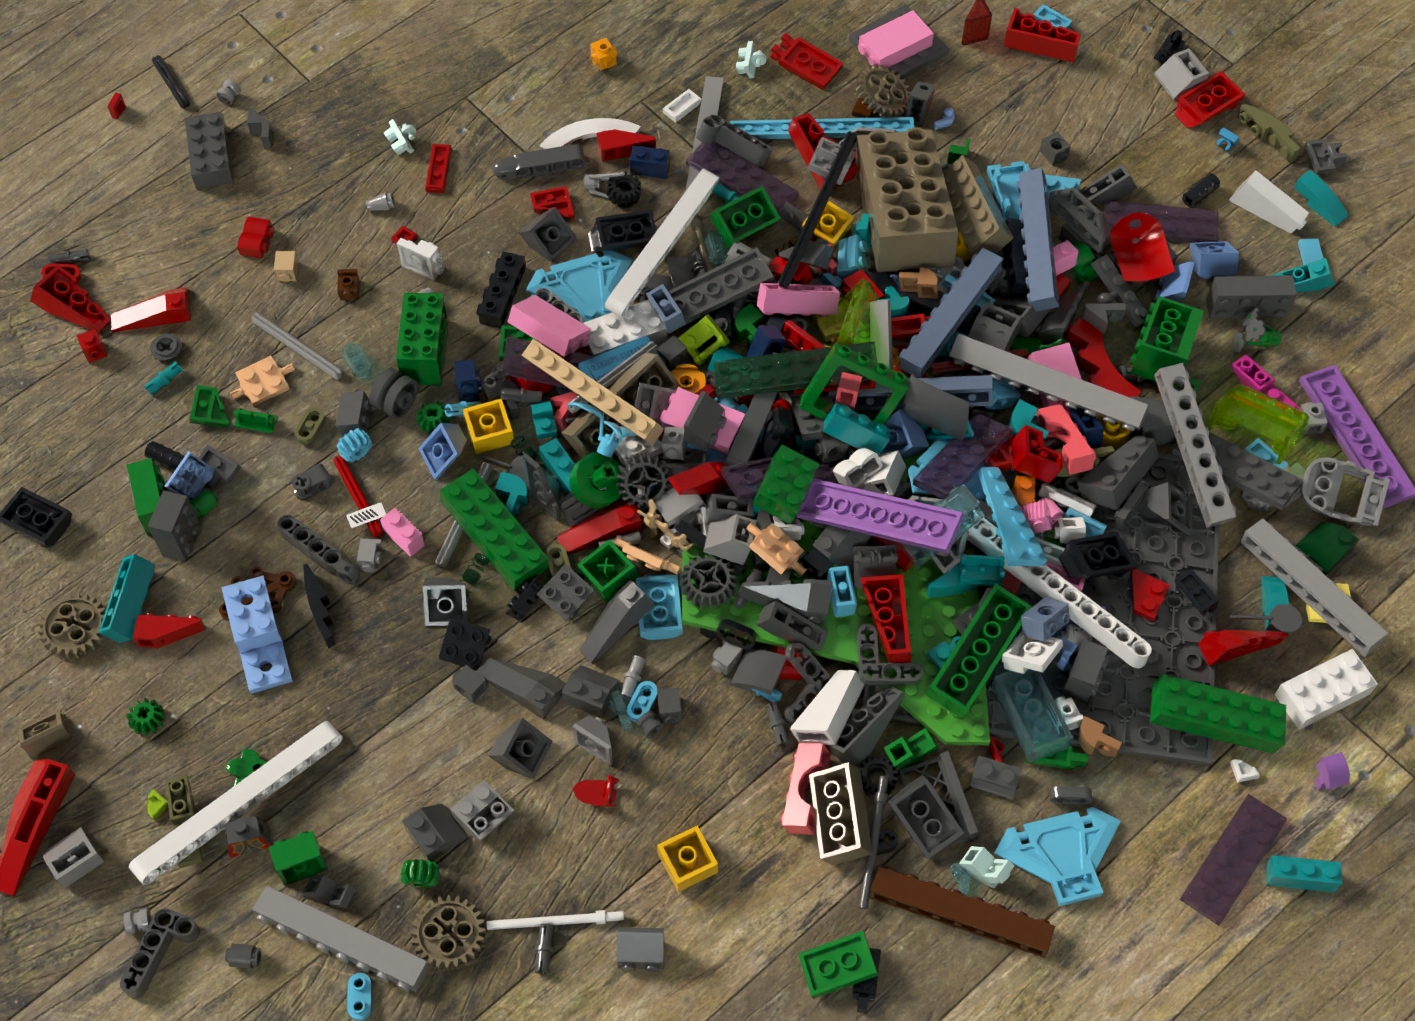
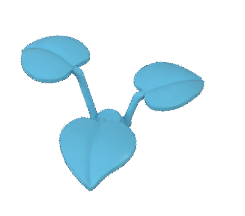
(608, 442)

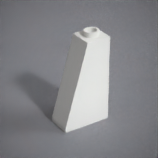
(1269, 203)
(829, 710)

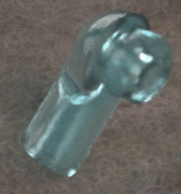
(962, 877)

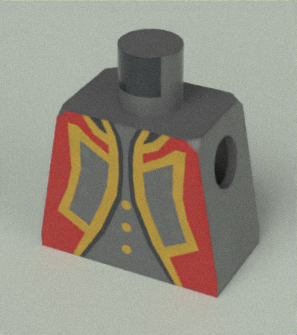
(247, 836)

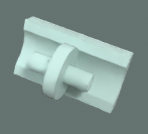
(752, 59)
(403, 135)

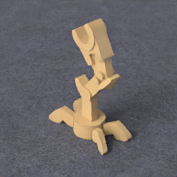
(653, 520)

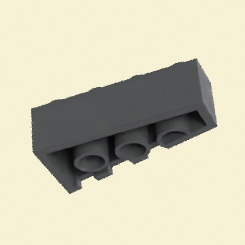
(1119, 473)

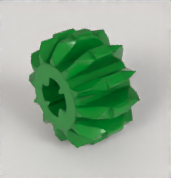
(431, 416)
(144, 725)
(420, 873)

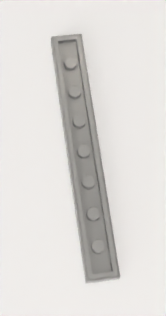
(709, 106)

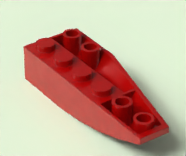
(31, 818)

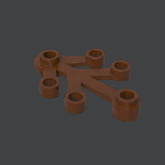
(276, 585)

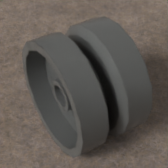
(393, 393)

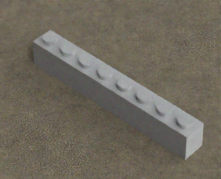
(1314, 587)
(341, 939)

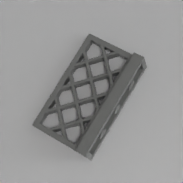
(954, 789)

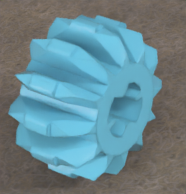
(354, 445)

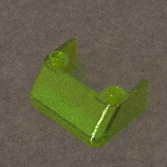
(857, 319)
(1261, 416)

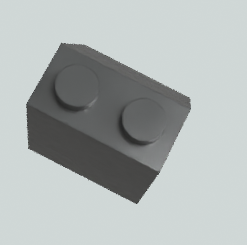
(1156, 423)

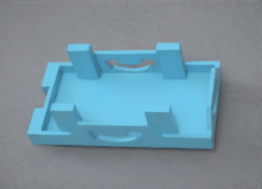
(1005, 187)

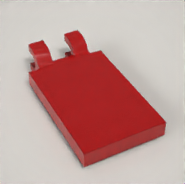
(806, 61)

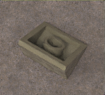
(44, 735)

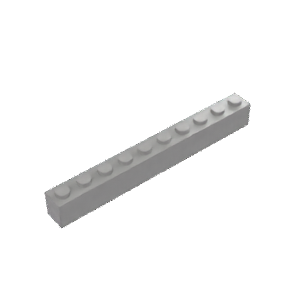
(1050, 382)

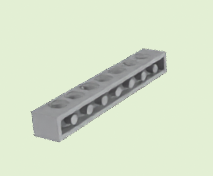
(1212, 514)

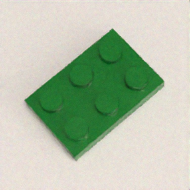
(838, 964)

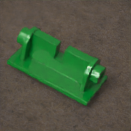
(255, 420)

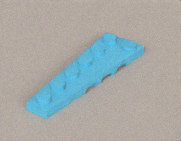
(1018, 539)

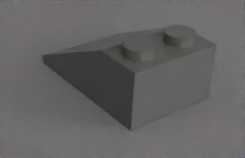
(925, 816)

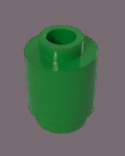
(204, 503)

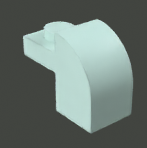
(985, 867)

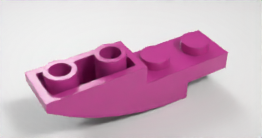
(1255, 377)

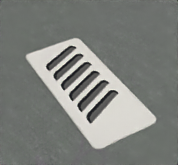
(366, 515)

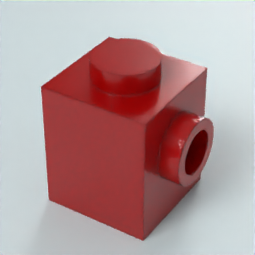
(91, 345)

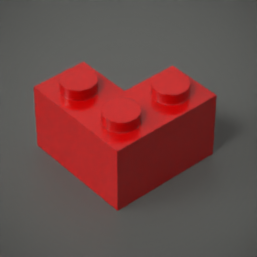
(1033, 458)

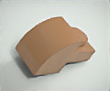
(923, 282)
(1091, 737)

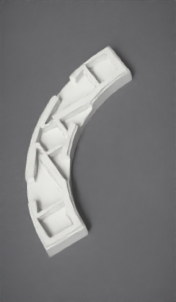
(586, 129)

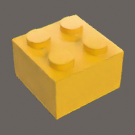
(488, 426)
(687, 858)

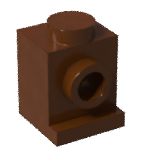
(348, 284)

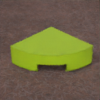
(156, 804)

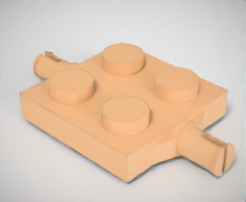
(262, 381)
(776, 548)
(652, 561)

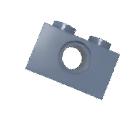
(666, 308)
(1045, 619)

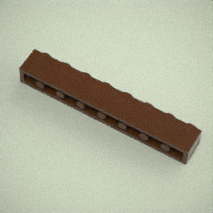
(962, 911)

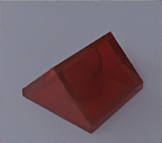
(977, 23)

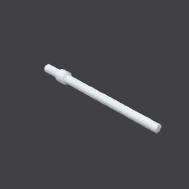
(599, 917)

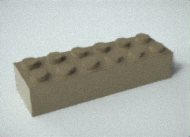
(975, 208)
(584, 430)

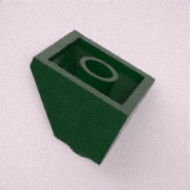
(1328, 545)

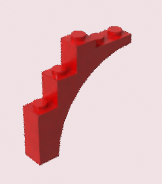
(1095, 360)

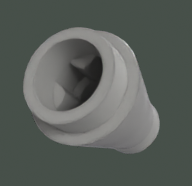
(381, 202)

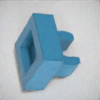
(1228, 137)
(828, 279)

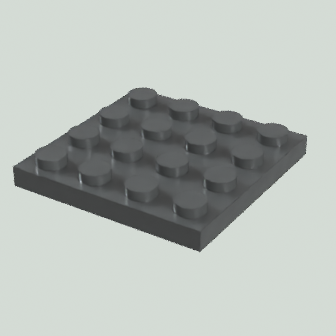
(913, 63)

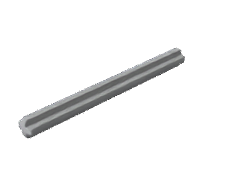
(296, 345)
(617, 372)
(456, 530)

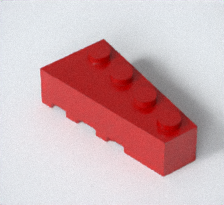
(1041, 37)

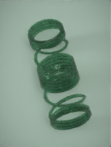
(529, 451)
(472, 576)

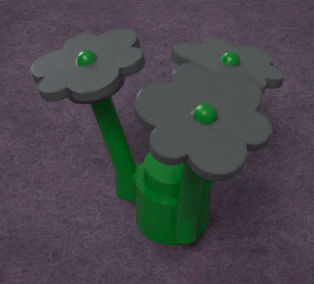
(1256, 330)

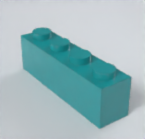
(127, 598)

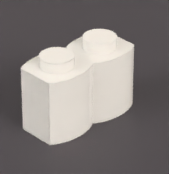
(860, 465)

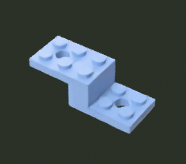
(256, 634)

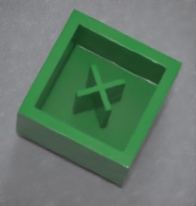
(607, 570)
(298, 857)

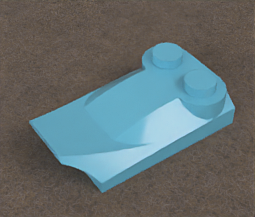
(665, 617)

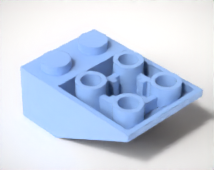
(190, 476)

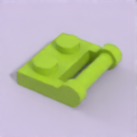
(700, 334)

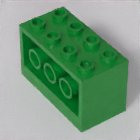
(423, 337)
(1165, 337)

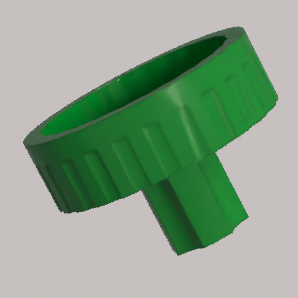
(602, 474)

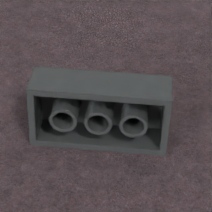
(209, 150)
(1238, 294)

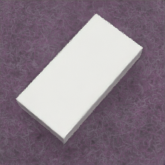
(682, 105)

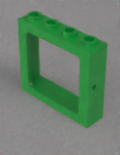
(861, 364)

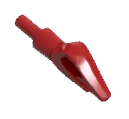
(996, 749)

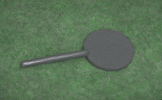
(516, 466)
(1283, 618)

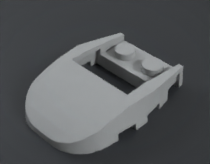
(1322, 486)

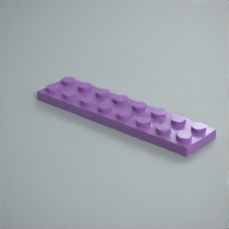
(1356, 431)
(881, 515)

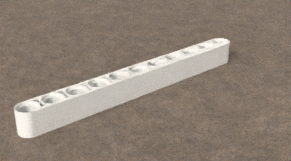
(661, 243)
(1050, 584)
(235, 803)

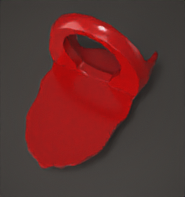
(597, 791)

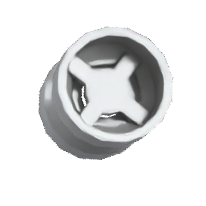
(228, 92)
(137, 921)

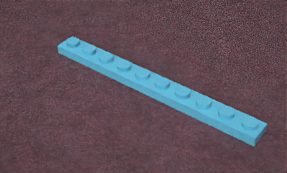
(832, 127)

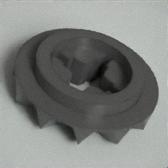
(166, 340)

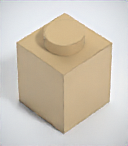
(286, 266)

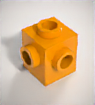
(603, 54)

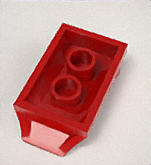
(1208, 100)

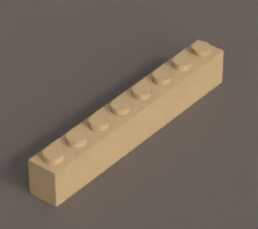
(593, 392)

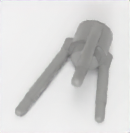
(593, 182)

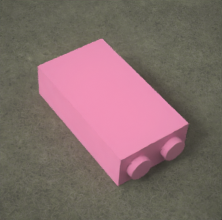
(895, 40)
(549, 325)
(1059, 359)
(682, 404)

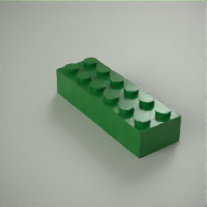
(493, 529)
(978, 651)
(1218, 714)

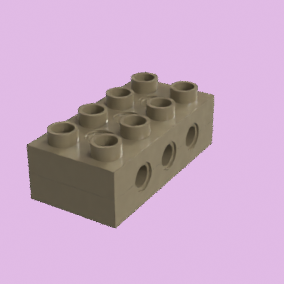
(905, 200)

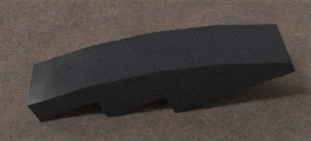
(318, 601)

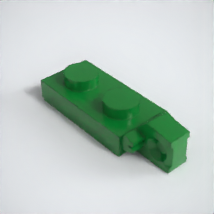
(1063, 759)

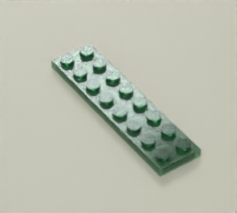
(779, 371)

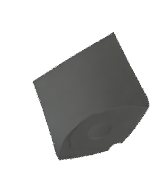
(936, 408)

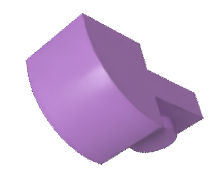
(1333, 772)

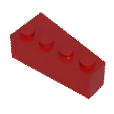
(806, 136)
(889, 614)

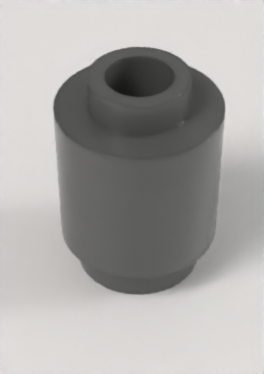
(243, 956)

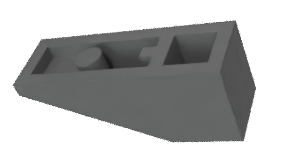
(1110, 186)
(791, 626)

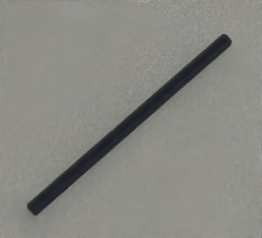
(817, 210)

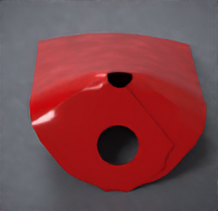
(1146, 258)

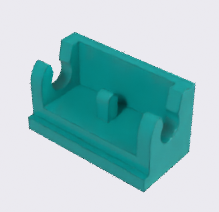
(981, 570)

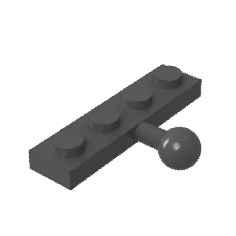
(1118, 290)

